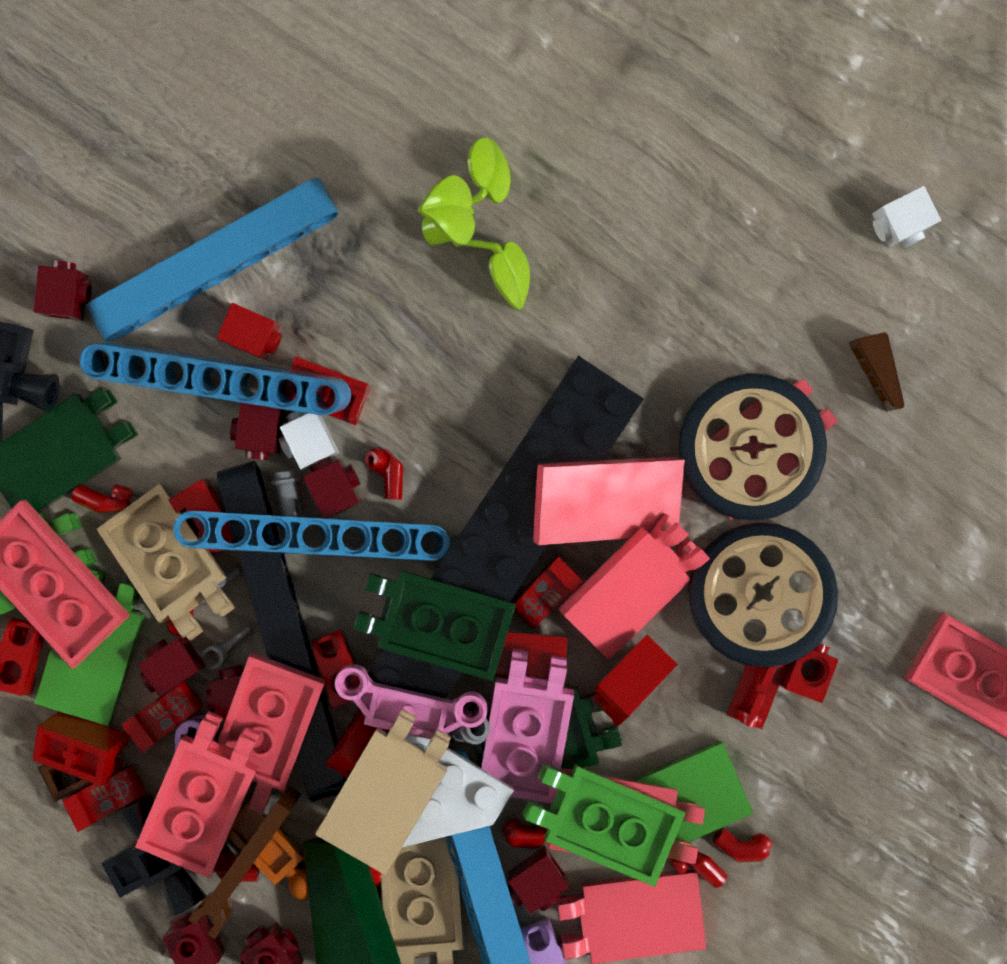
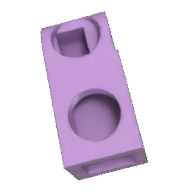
(542, 943)

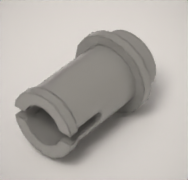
(288, 493)
(476, 737)

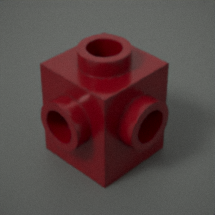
(271, 946)

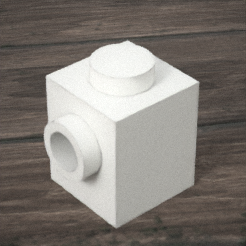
(906, 219)
(306, 439)

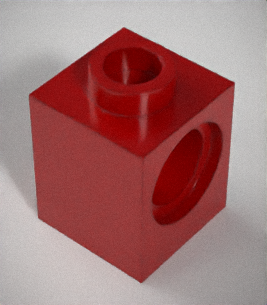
(250, 332)
(816, 685)

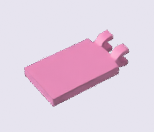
(528, 727)

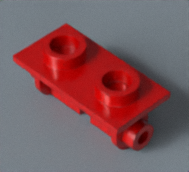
(755, 694)

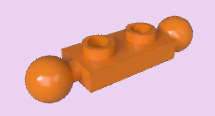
(278, 857)

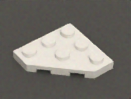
(463, 800)

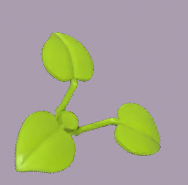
(451, 218)

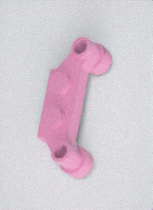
(383, 704)

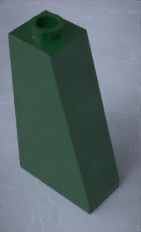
(345, 909)

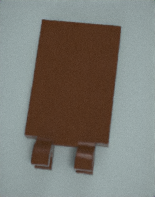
(219, 902)

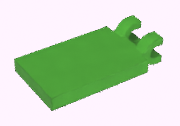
(97, 683)
(707, 780)
(607, 822)

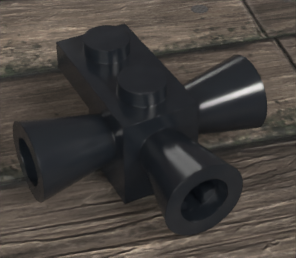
(34, 389)
(138, 868)

